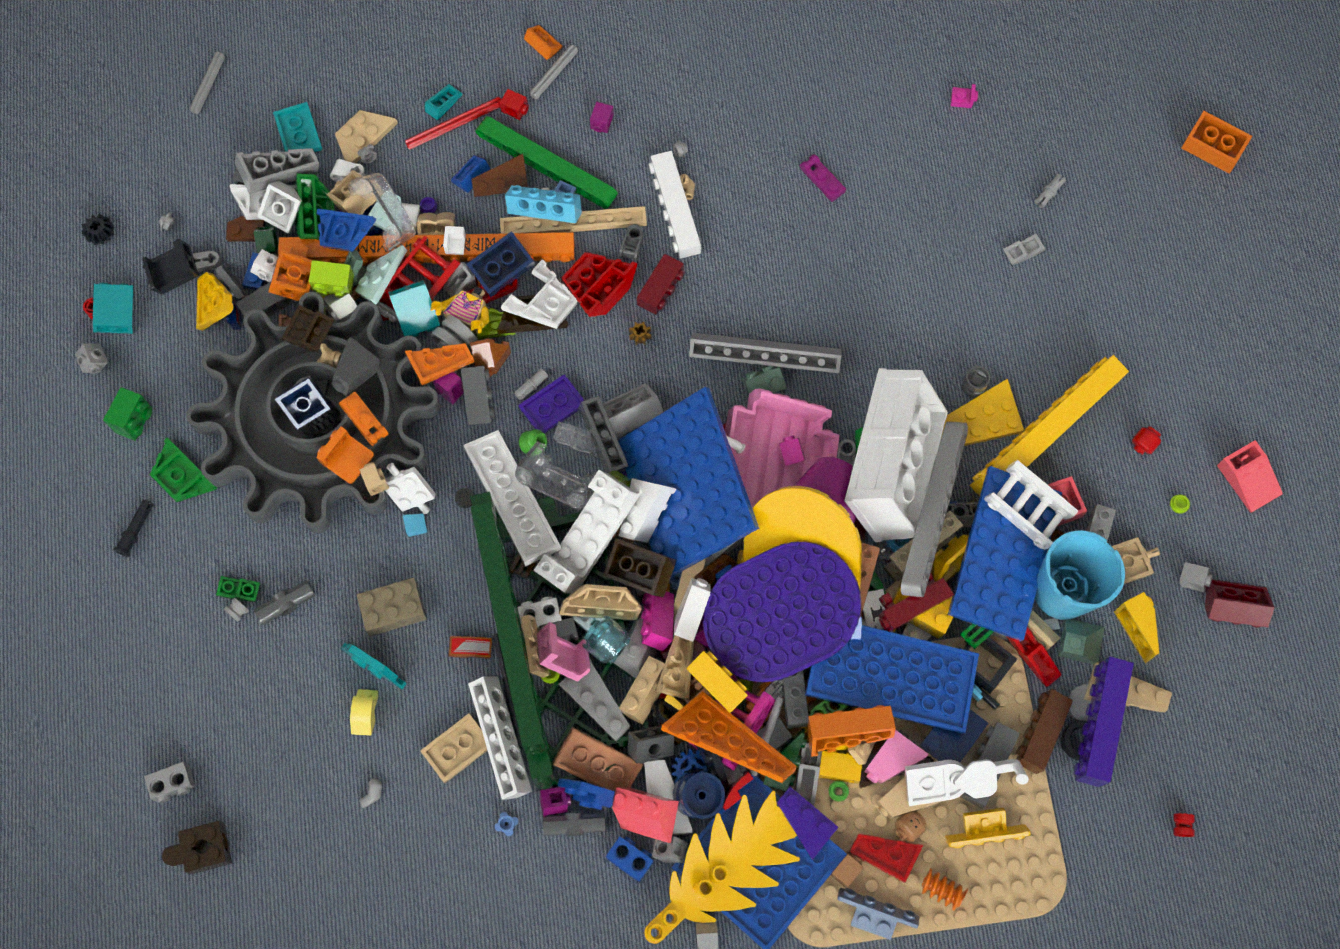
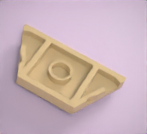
(361, 131)

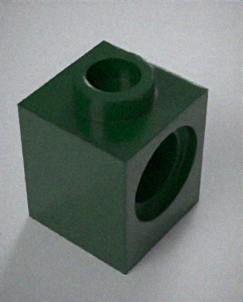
(266, 239)

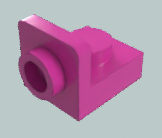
(964, 97)

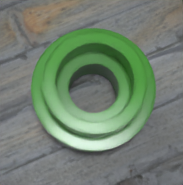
(838, 784)

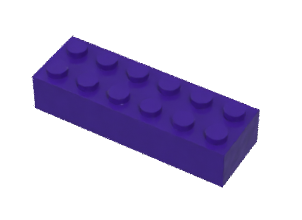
(1103, 722)

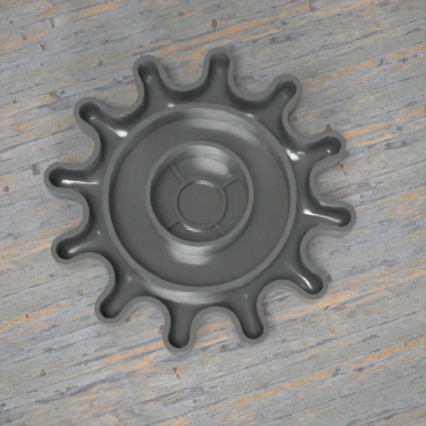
(267, 446)

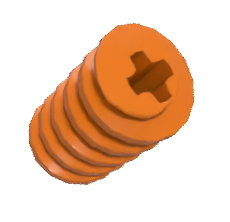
(943, 890)

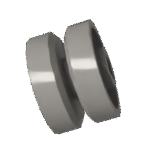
(453, 333)

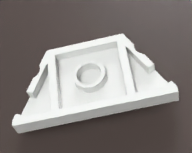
(249, 203)

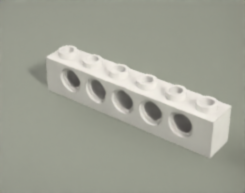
(500, 737)

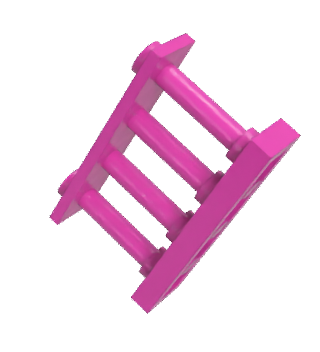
(753, 720)

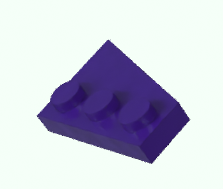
(807, 821)

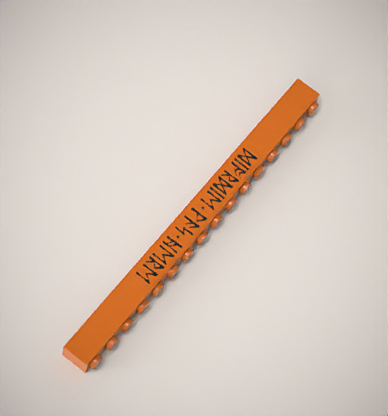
(538, 245)

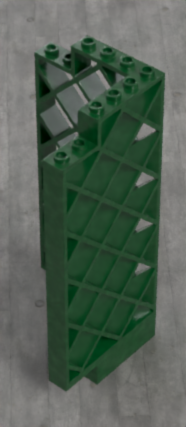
(527, 705)

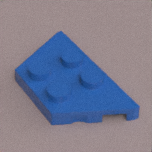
(343, 229)

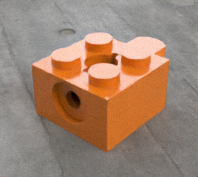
(291, 273)

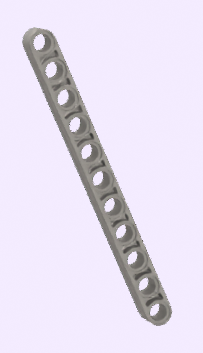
(934, 510)

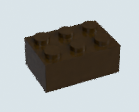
(639, 567)

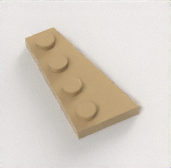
(1140, 694)

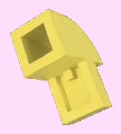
(363, 712)

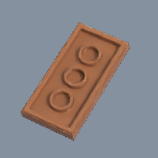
(590, 757)

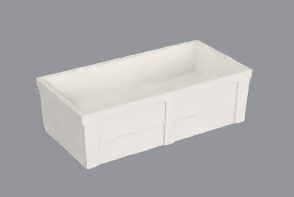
(896, 454)

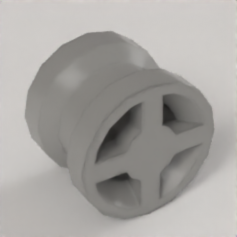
(236, 609)

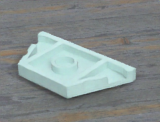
(379, 274)

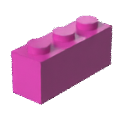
(657, 620)

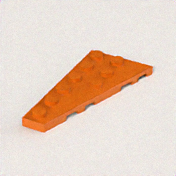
(718, 731)

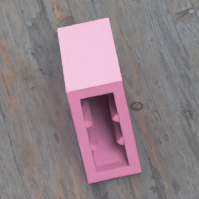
(893, 758)

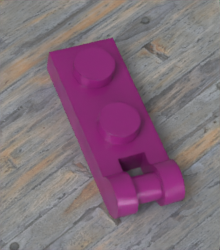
(822, 178)

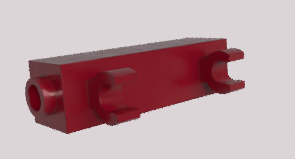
(913, 606)

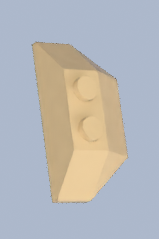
(601, 601)

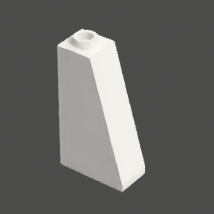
(660, 783)

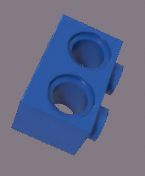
(626, 863)

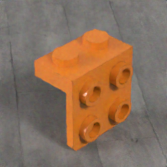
(344, 455)

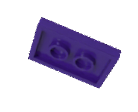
(551, 404)

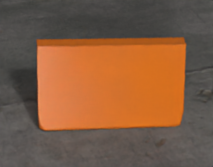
(542, 41)

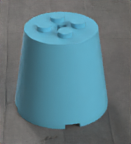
(1078, 575)

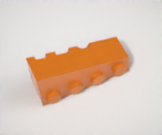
(849, 728)

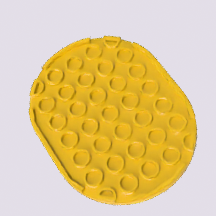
(804, 516)

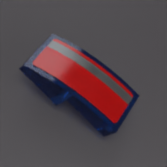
(234, 318)

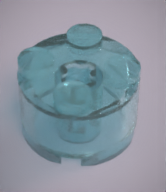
(606, 640)

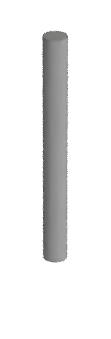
(771, 724)

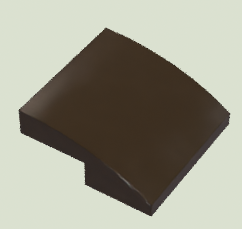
(307, 329)

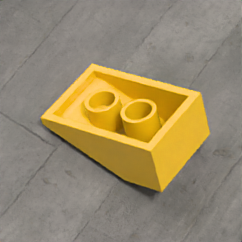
(1139, 622)

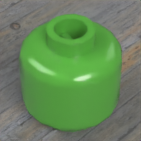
(529, 438)

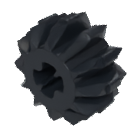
(97, 229)

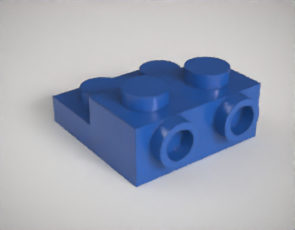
(588, 794)

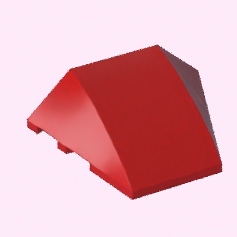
(599, 282)

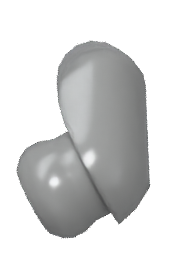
(374, 793)

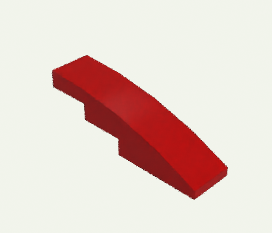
(1036, 658)

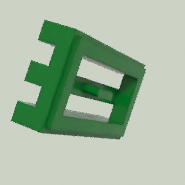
(970, 639)

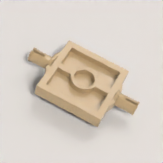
(1135, 559)

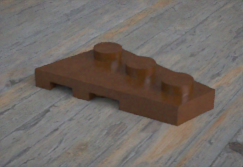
(501, 178)

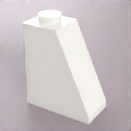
(691, 609)

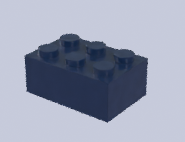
(501, 264)

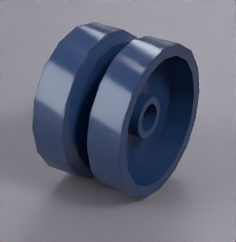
(710, 794)

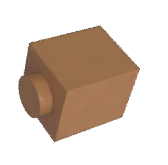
(847, 870)

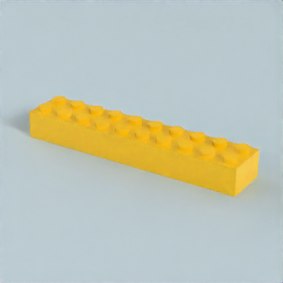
(1057, 418)

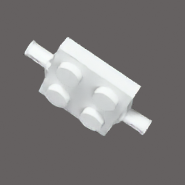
(409, 489)

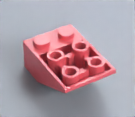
(1251, 476)

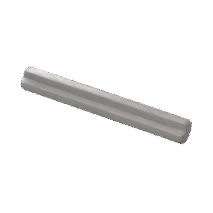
(553, 72)
(207, 82)

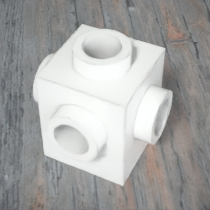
(264, 265)

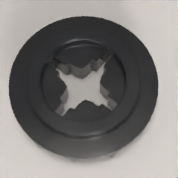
(662, 706)

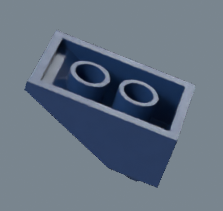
(951, 745)

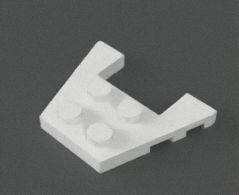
(549, 305)

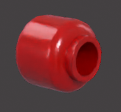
(1146, 440)

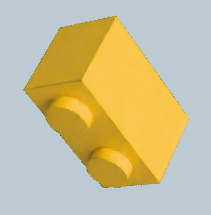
(839, 767)

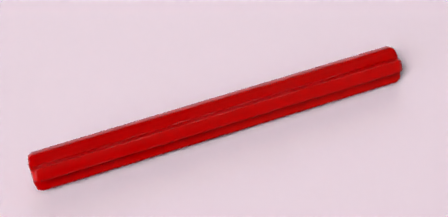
(453, 123)

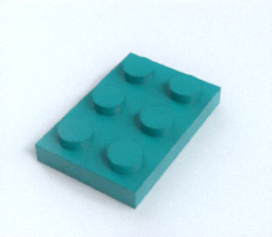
(297, 128)

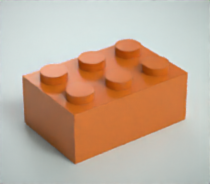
(1216, 142)

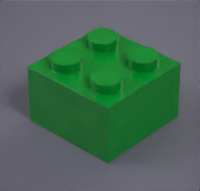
(128, 414)

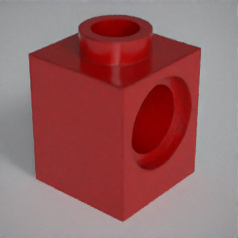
(514, 104)

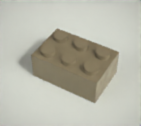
(391, 607)

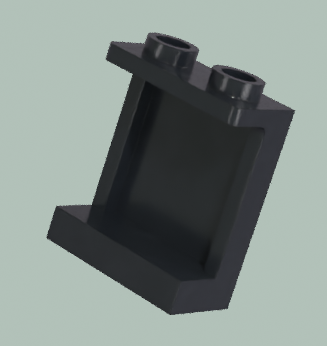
(170, 268)

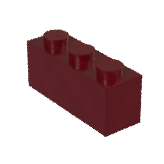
(661, 284)

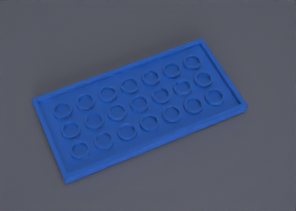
(1000, 564)
(911, 675)

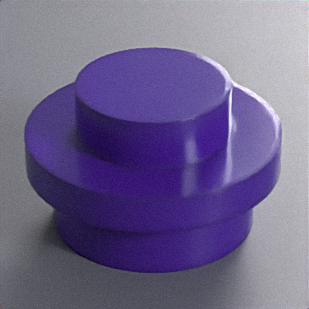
(428, 205)

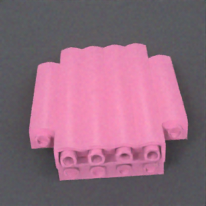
(764, 426)

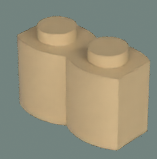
(434, 224)

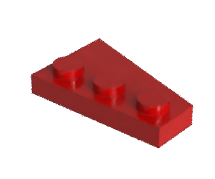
(887, 855)

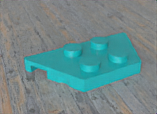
(375, 667)

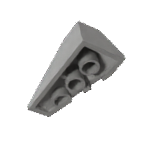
(635, 653)

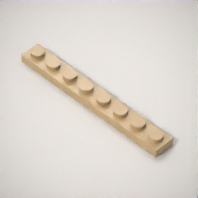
(587, 221)

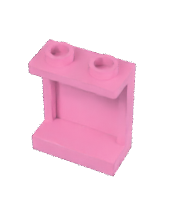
(561, 654)

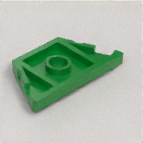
(178, 474)

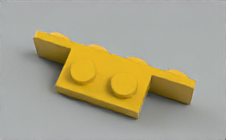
(986, 827)

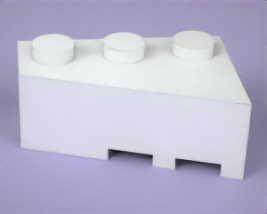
(644, 514)

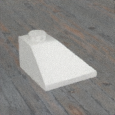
(280, 206)

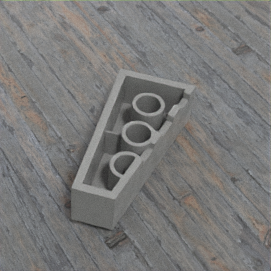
(265, 168)

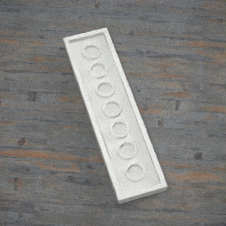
(512, 499)

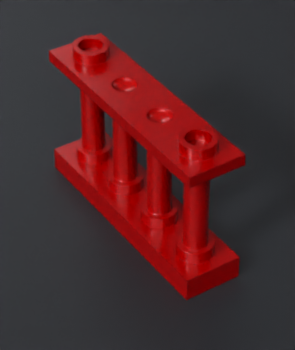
(437, 282)

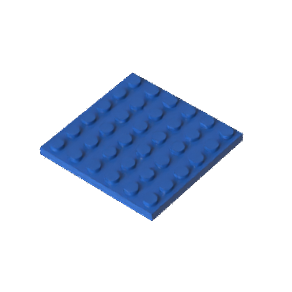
(797, 880)

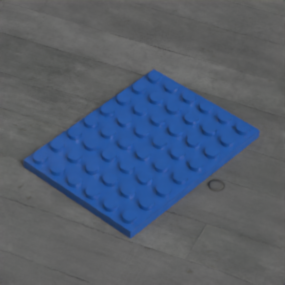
(692, 454)

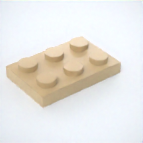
(455, 748)

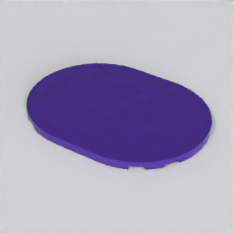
(782, 611)

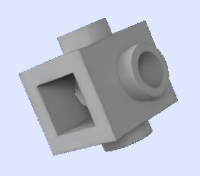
(91, 358)

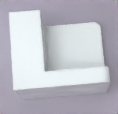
(454, 240)

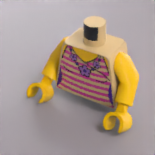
(467, 308)

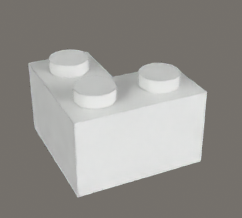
(340, 308)

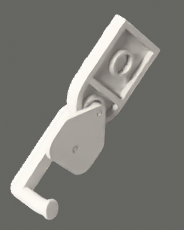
(950, 779)

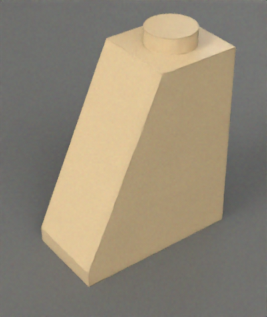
(896, 804)

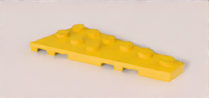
(989, 415)

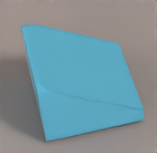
(414, 524)

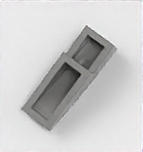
(808, 774)

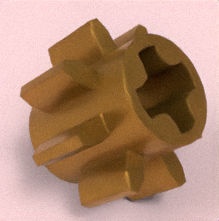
(643, 336)

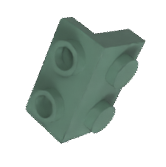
(768, 379)

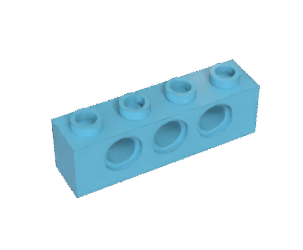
(543, 204)

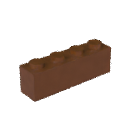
(1043, 731)

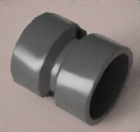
(976, 381)

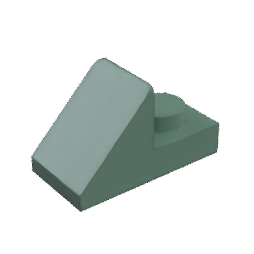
(356, 262)

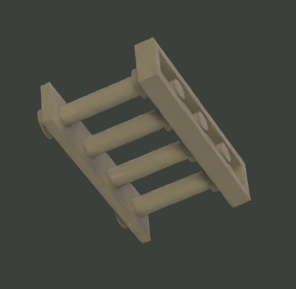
(899, 559)

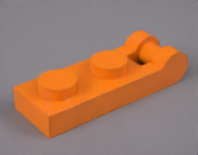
(363, 418)

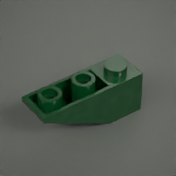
(791, 752)

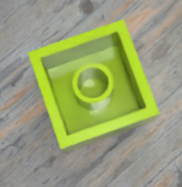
(331, 278)

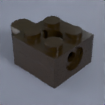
(200, 848)

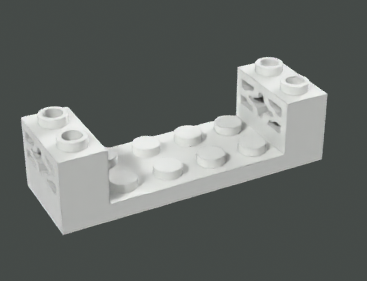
(589, 533)

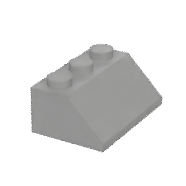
(632, 409)

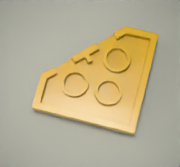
(212, 301)

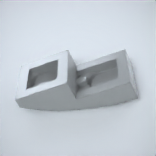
(1024, 250)

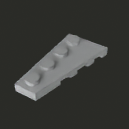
(597, 702)

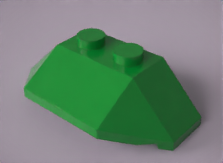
(313, 197)

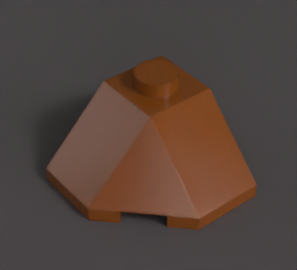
(490, 354)

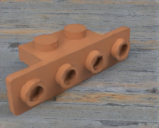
(868, 563)

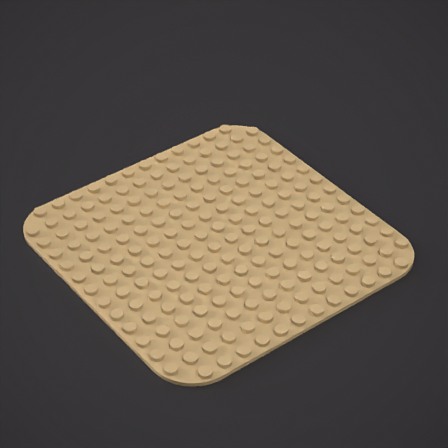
(1002, 878)

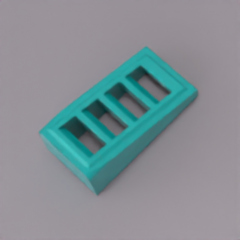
(436, 110)

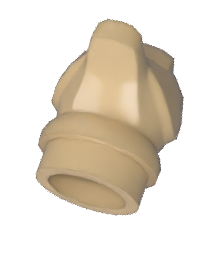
(329, 356)

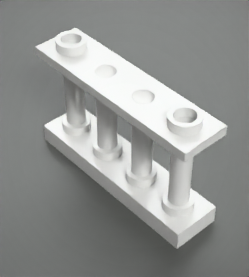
(1047, 496)

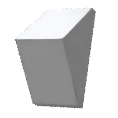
(460, 280)
(707, 934)

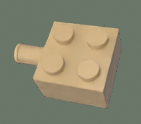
(343, 199)

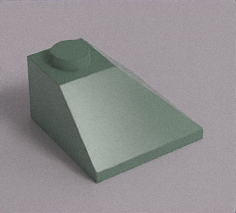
(1081, 641)

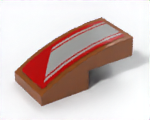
(469, 647)

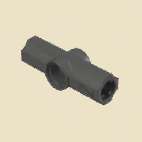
(284, 602)
(574, 824)

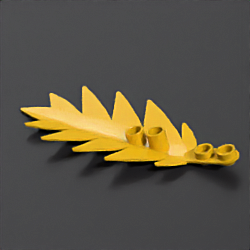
(728, 864)

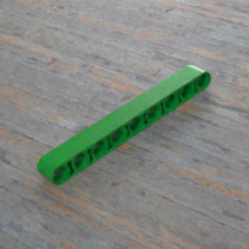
(546, 162)

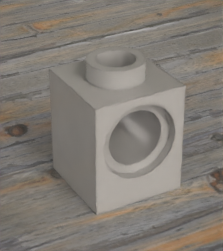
(1195, 577)
(670, 852)

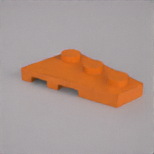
(438, 362)

